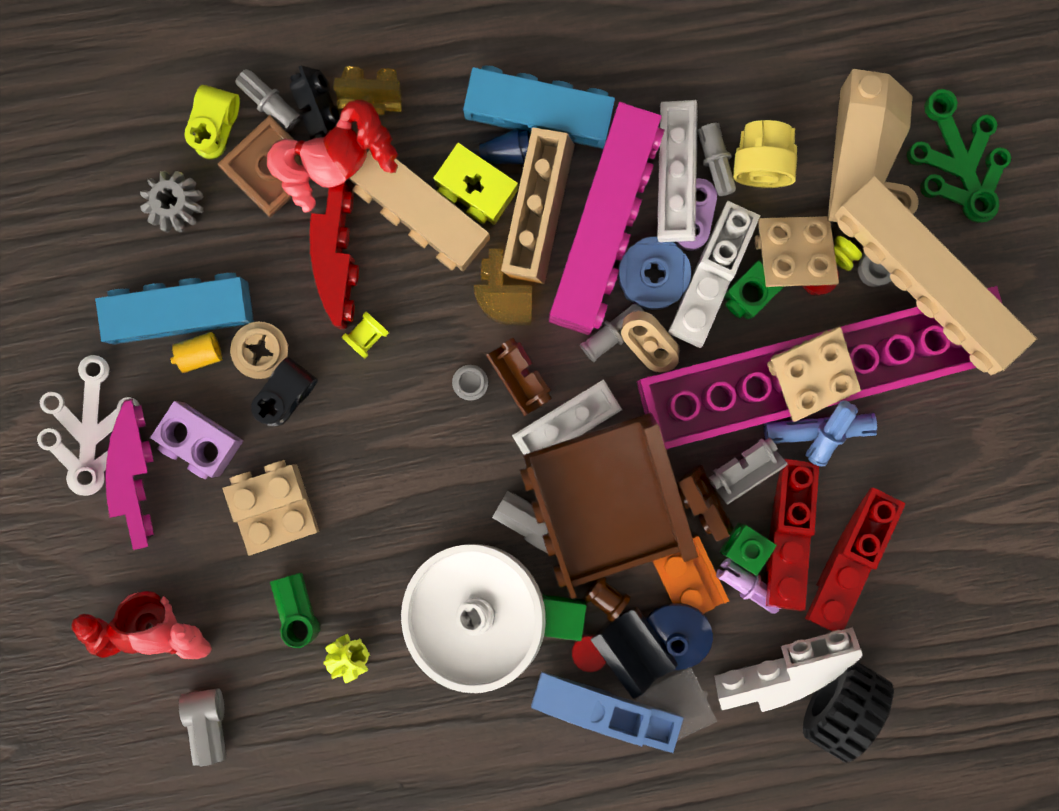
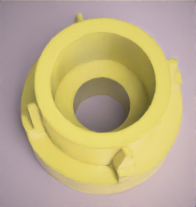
(766, 155)

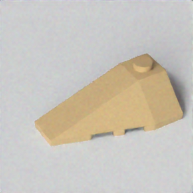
(869, 133)

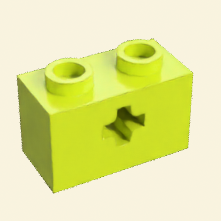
(465, 167)

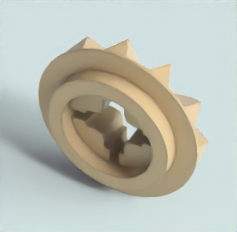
(253, 335)

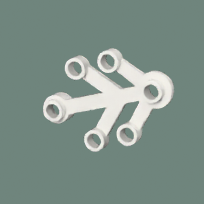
(86, 433)

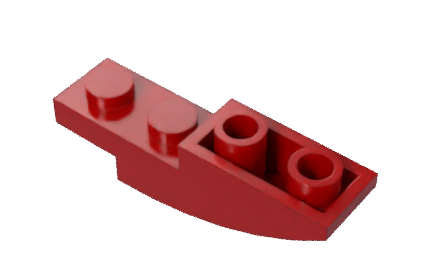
(332, 269)
(791, 531)
(854, 558)

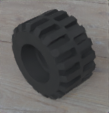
(849, 712)

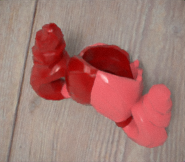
(333, 157)
(131, 631)

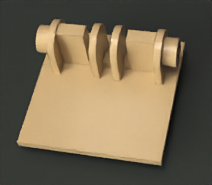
(797, 251)
(815, 374)

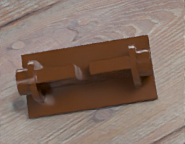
(525, 387)

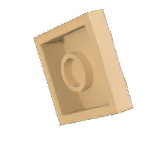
(270, 507)

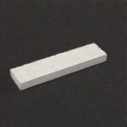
(677, 171)

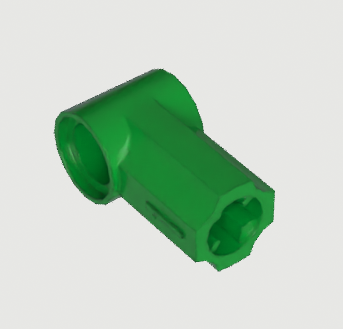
(293, 605)

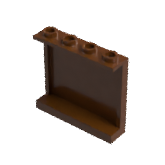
(608, 501)

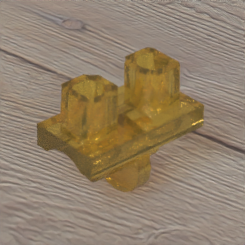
(382, 93)

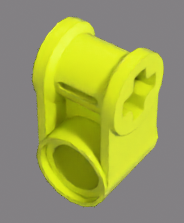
(212, 115)

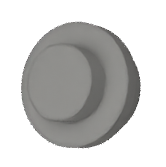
(470, 382)

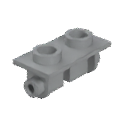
(741, 476)

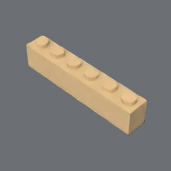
(934, 278)

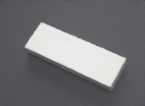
(569, 419)

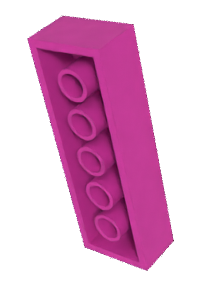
(607, 212)

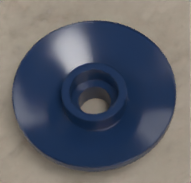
(685, 624)

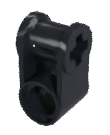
(286, 389)

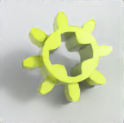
(346, 658)

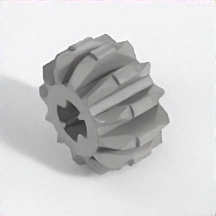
(168, 188)

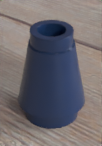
(507, 148)

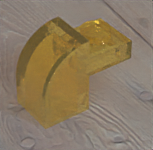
(502, 302)

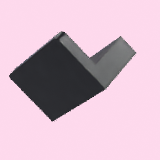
(633, 651)

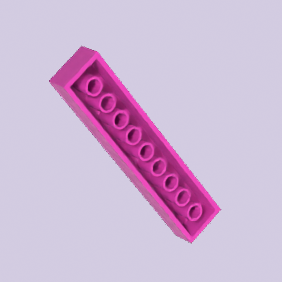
(743, 392)

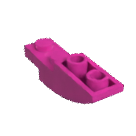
(127, 458)

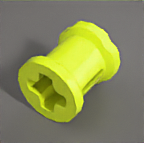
(365, 335)

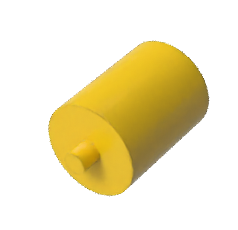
(196, 352)

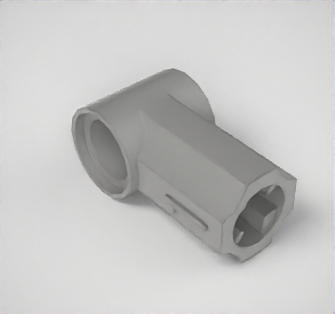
(520, 517)
(203, 716)

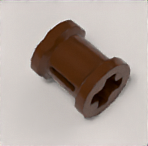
(606, 598)

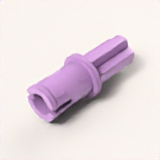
(747, 584)

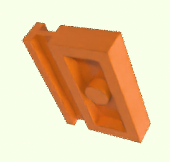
(691, 581)

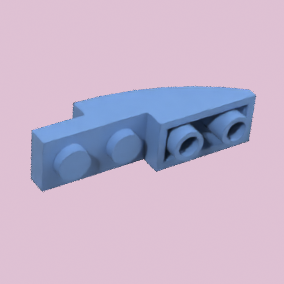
(606, 713)

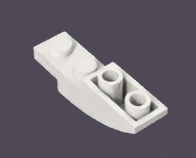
(713, 274)
(803, 670)

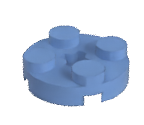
(640, 288)

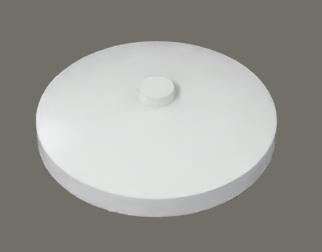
(473, 618)

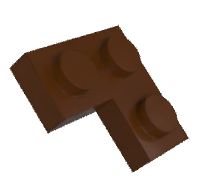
(699, 495)

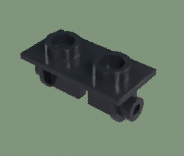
(312, 89)

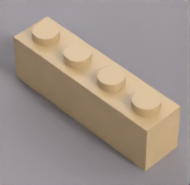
(538, 205)
(423, 210)

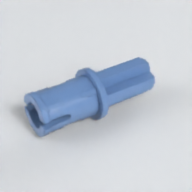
(831, 434)

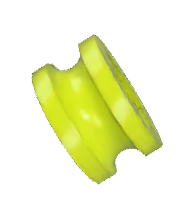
(846, 253)

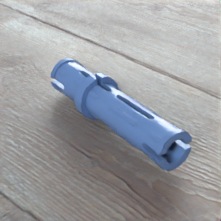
(807, 429)

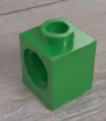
(738, 304)
(747, 548)
(564, 617)

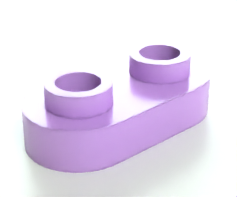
(704, 215)

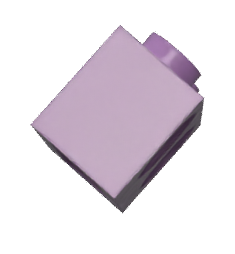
(199, 433)

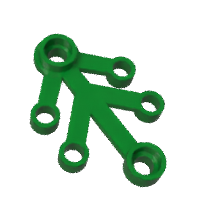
(962, 161)

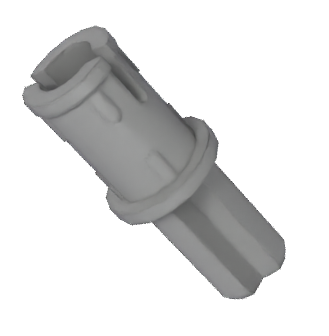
(268, 100)
(717, 158)
(607, 336)

